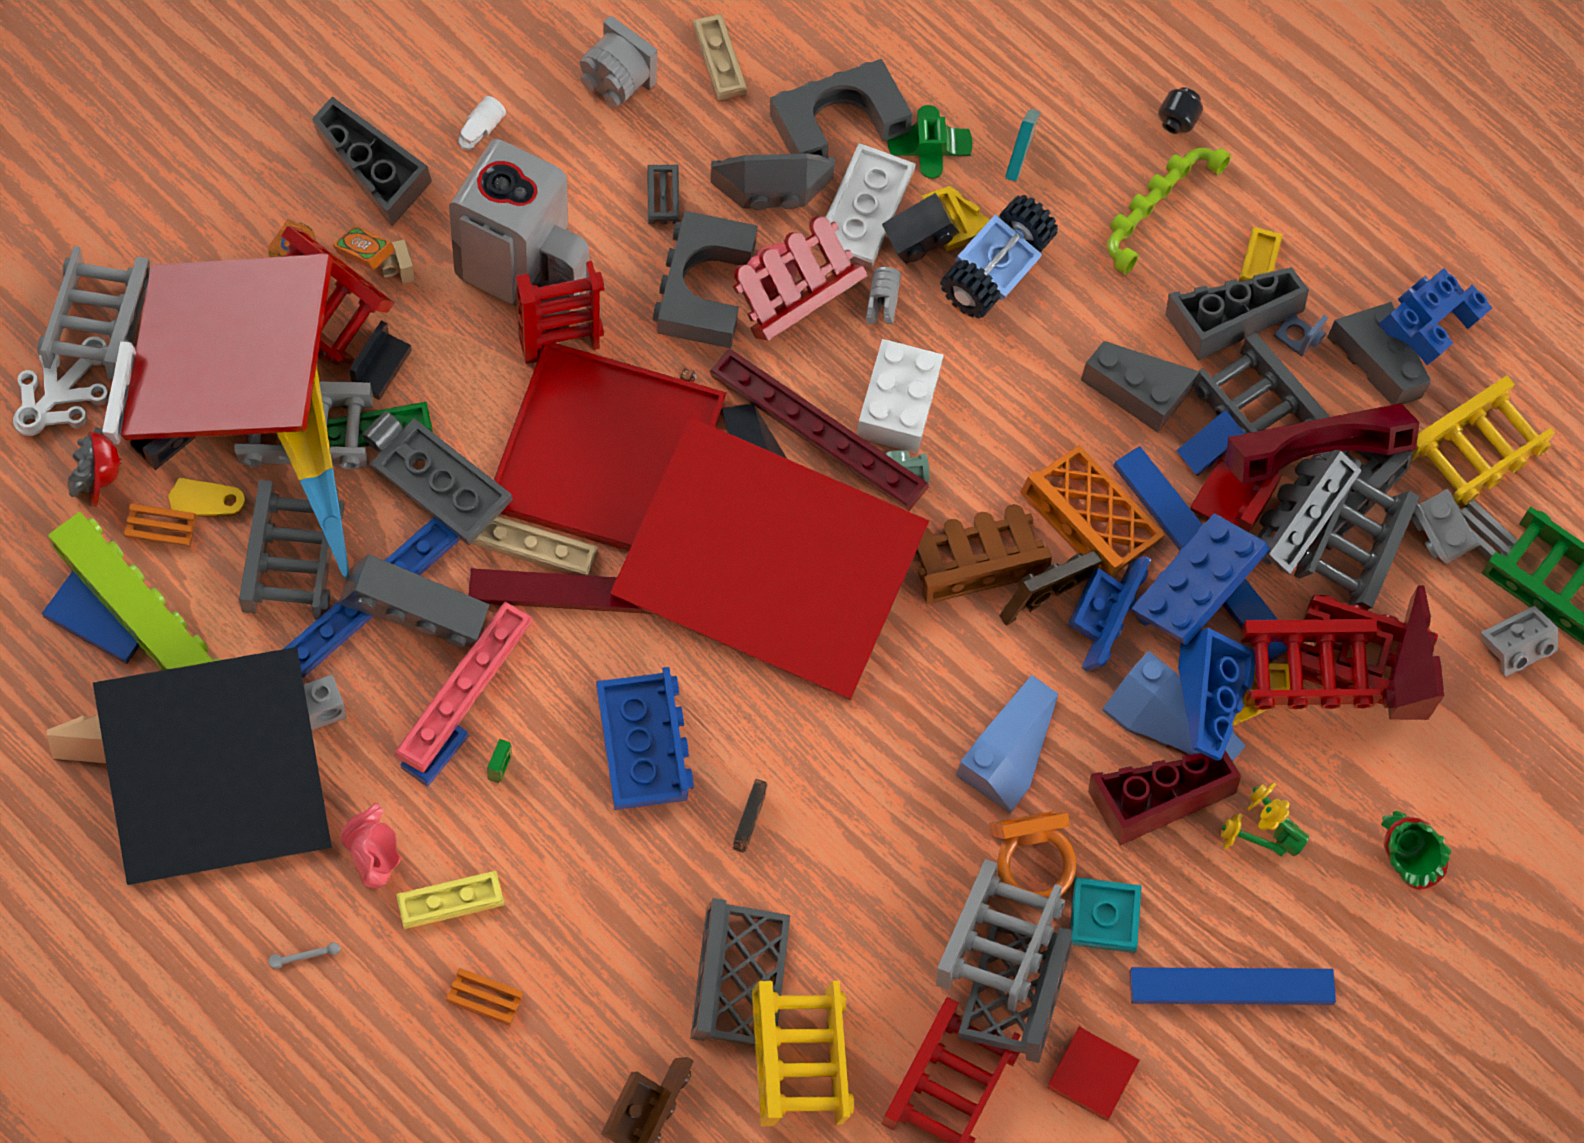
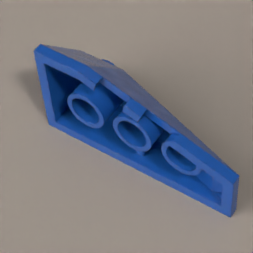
(1213, 683)

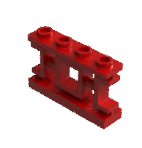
(1389, 628)

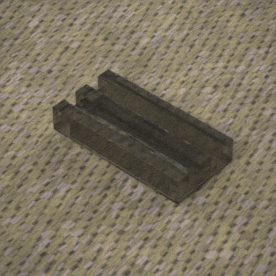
(750, 815)

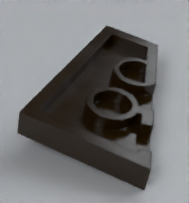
(1056, 579)

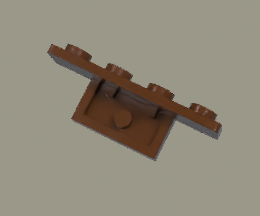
(646, 1105)

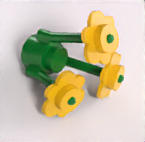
(1275, 813)

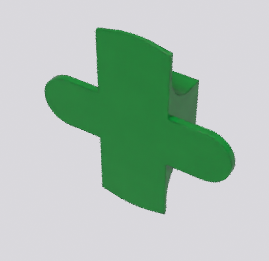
(930, 141)

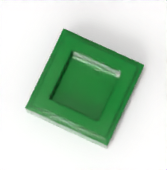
(499, 761)

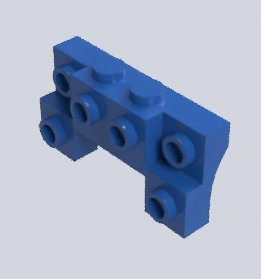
(1427, 305)

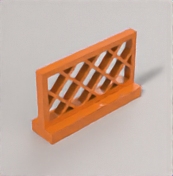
(1075, 524)

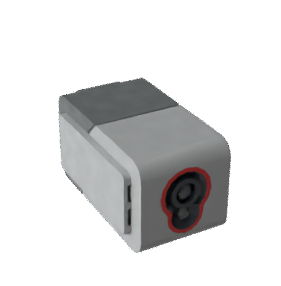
(514, 223)

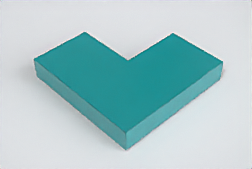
(1022, 143)

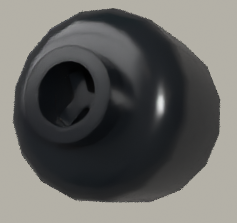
(1180, 110)

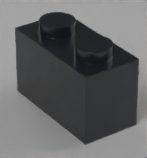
(920, 228)

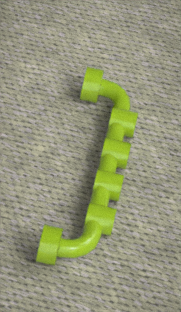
(1160, 188)

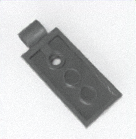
(448, 484)

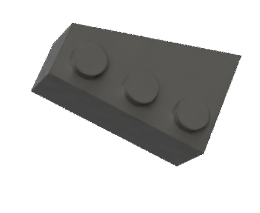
(1386, 360)
(1139, 382)

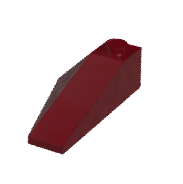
(1416, 674)

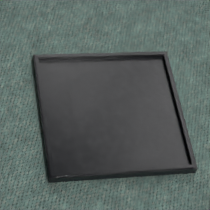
(212, 765)

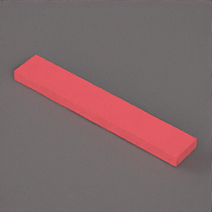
(463, 687)

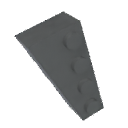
(376, 163)
(1232, 312)
(413, 601)

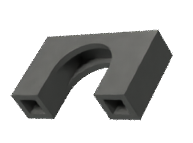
(865, 86)
(701, 240)

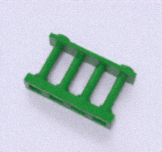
(1531, 588)

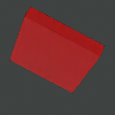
(1093, 1073)

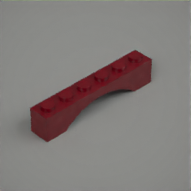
(1376, 430)

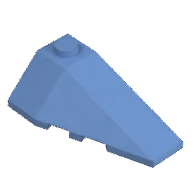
(1153, 705)
(1009, 748)

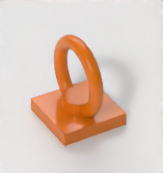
(1034, 830)

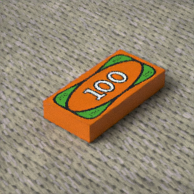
(364, 247)

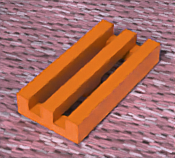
(133, 520)
(492, 985)

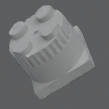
(619, 63)

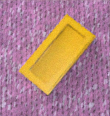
(1260, 253)

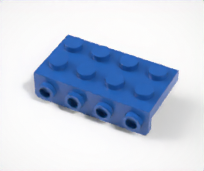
(1200, 579)
(644, 740)

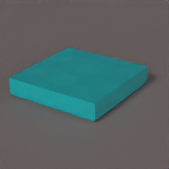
(1105, 914)

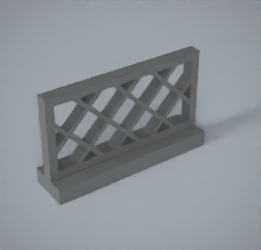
(713, 961)
(1043, 1000)

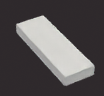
(119, 392)

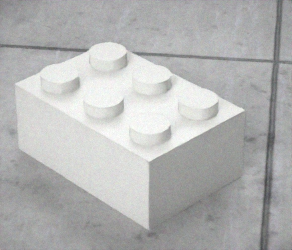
(899, 396)

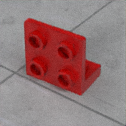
(1231, 499)

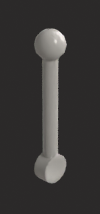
(277, 961)

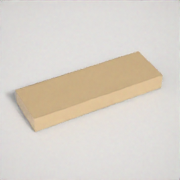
(719, 57)

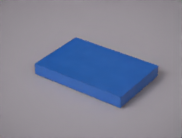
(86, 617)

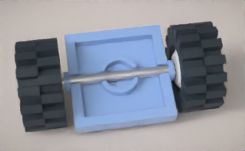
(999, 256)

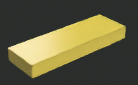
(450, 899)

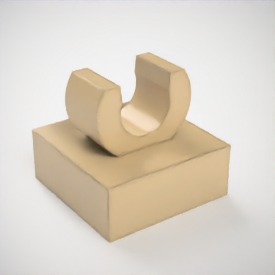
(399, 263)

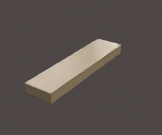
(537, 546)

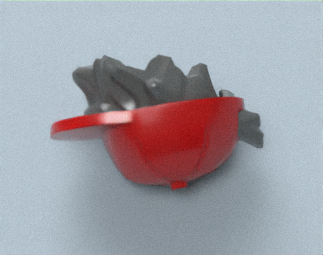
(96, 466)

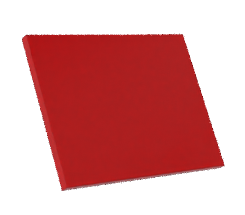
(770, 558)

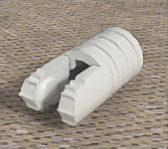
(481, 122)

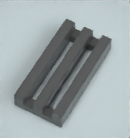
(663, 216)

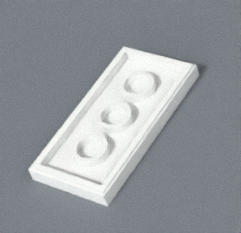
(867, 200)

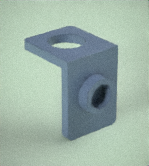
(1312, 336)

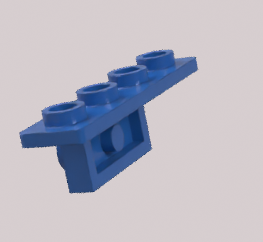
(1104, 607)

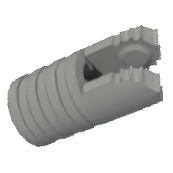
(883, 294)

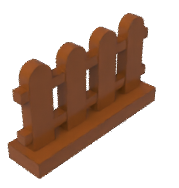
(984, 571)

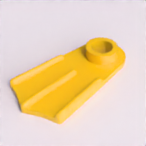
(205, 498)

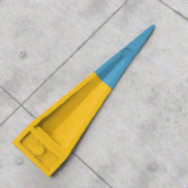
(313, 465)

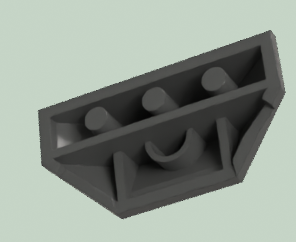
(772, 179)

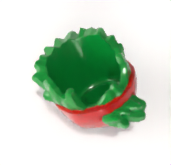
(1415, 850)

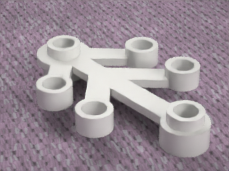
(57, 393)

